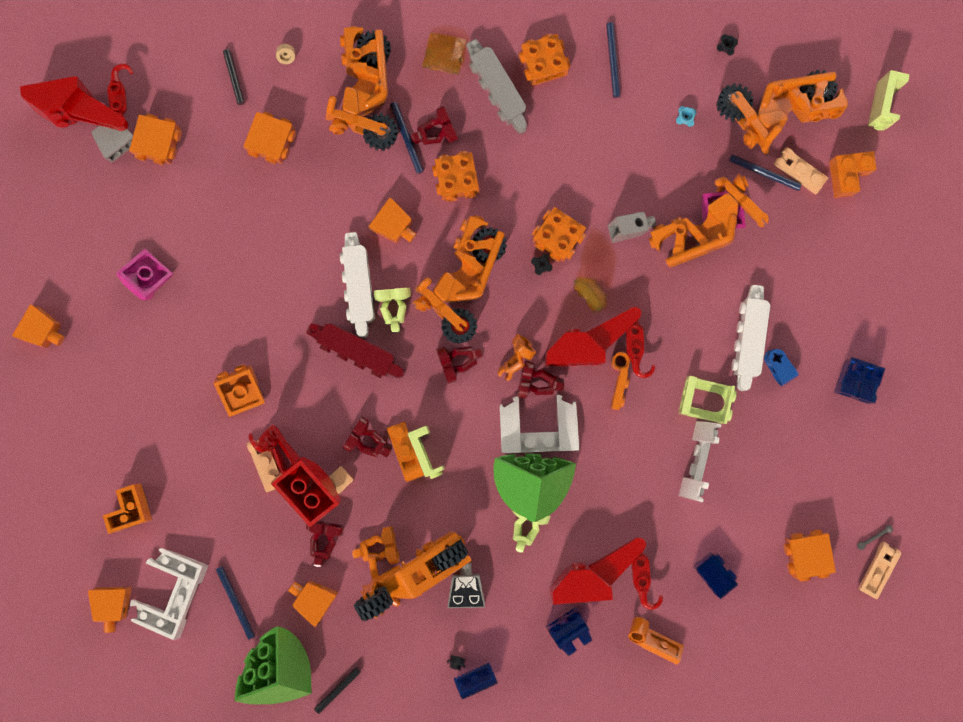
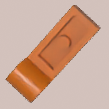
(622, 381)
(405, 452)
(654, 642)

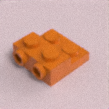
(238, 390)

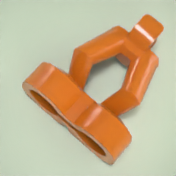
(522, 348)
(387, 539)

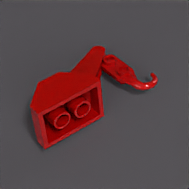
(69, 101)
(590, 347)
(302, 483)
(594, 582)

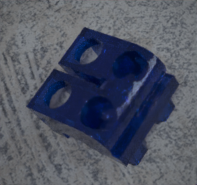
(859, 380)
(569, 629)

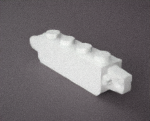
(358, 284)
(751, 337)

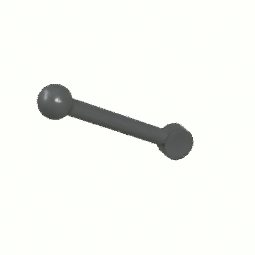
(861, 545)

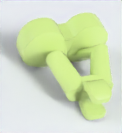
(386, 296)
(528, 540)

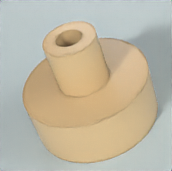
(285, 53)

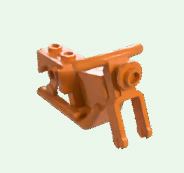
(718, 227)

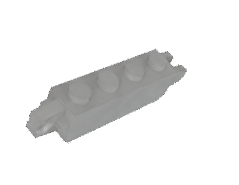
(498, 85)

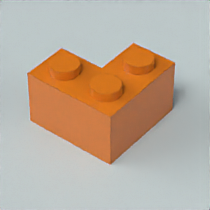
(847, 168)
(133, 509)

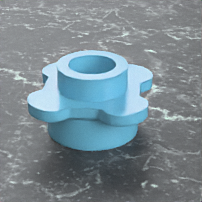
(690, 112)

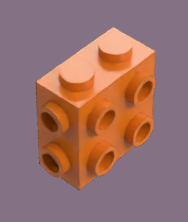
(544, 59)
(269, 138)
(155, 139)
(456, 176)
(558, 235)
(809, 555)

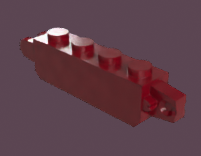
(352, 347)

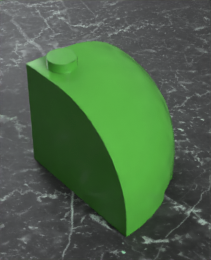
(533, 484)
(275, 670)

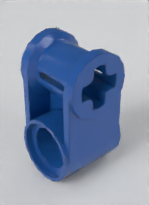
(782, 368)

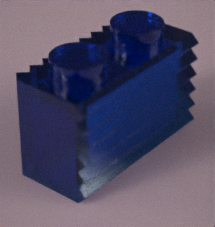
(716, 575)
(475, 681)

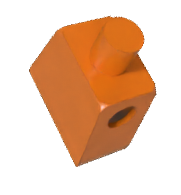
(393, 223)
(38, 328)
(312, 600)
(109, 605)

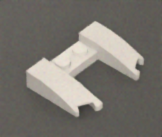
(706, 435)
(515, 442)
(172, 620)

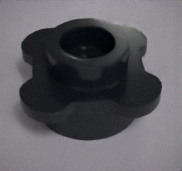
(727, 49)
(541, 269)
(456, 662)

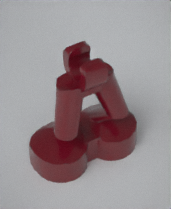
(447, 129)
(445, 360)
(525, 382)
(360, 430)
(330, 530)

